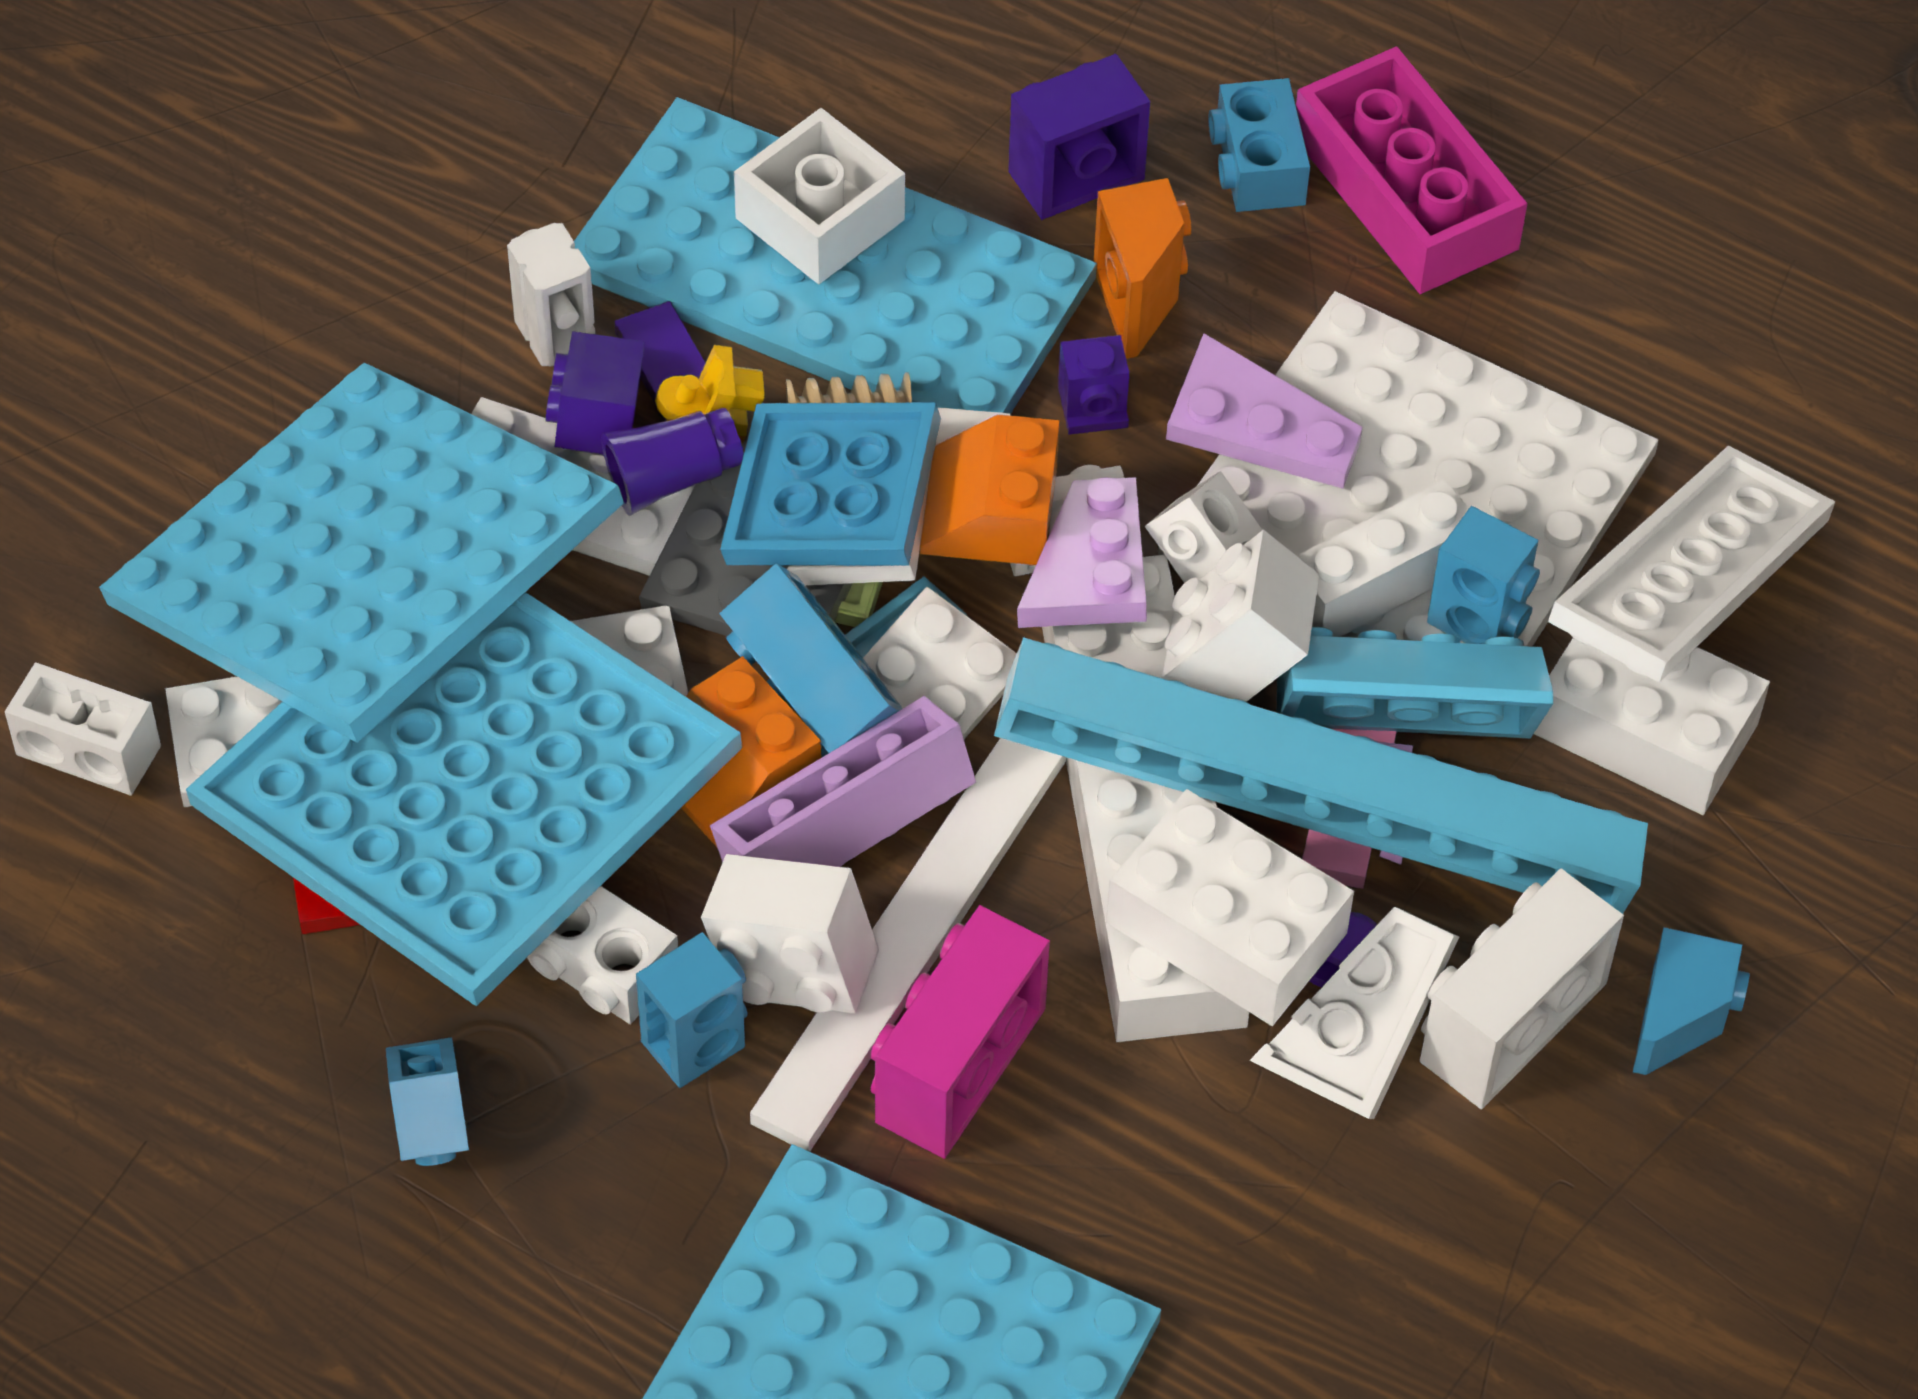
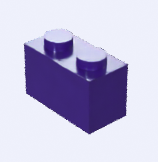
(594, 390)

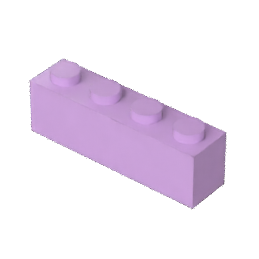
(854, 792)

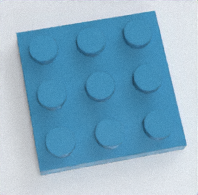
(831, 484)

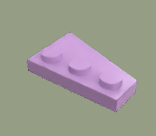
(1260, 419)
(1090, 560)

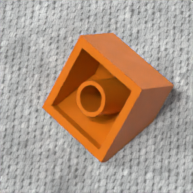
(1140, 257)
(993, 491)
(771, 736)

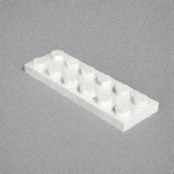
(1691, 563)

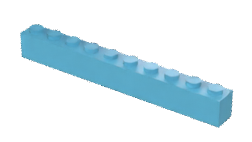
(1314, 775)

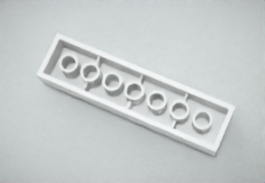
(1113, 818)

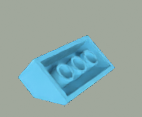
(1418, 685)

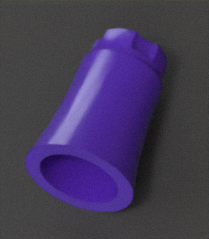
(670, 456)

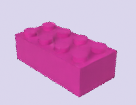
(1410, 170)

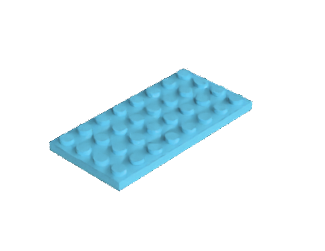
(933, 297)

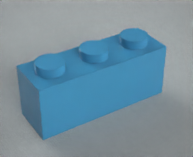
(807, 658)

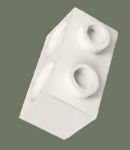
(1202, 527)
(83, 728)
(610, 937)

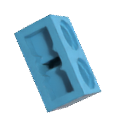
(1260, 144)
(1483, 580)
(692, 1008)

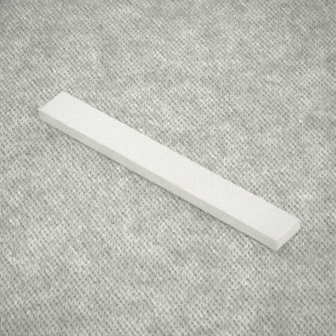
(908, 940)

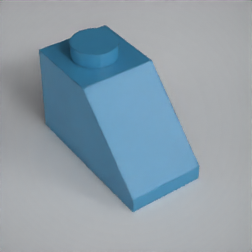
(1688, 996)
(426, 1101)

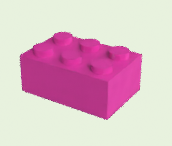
(959, 1030)

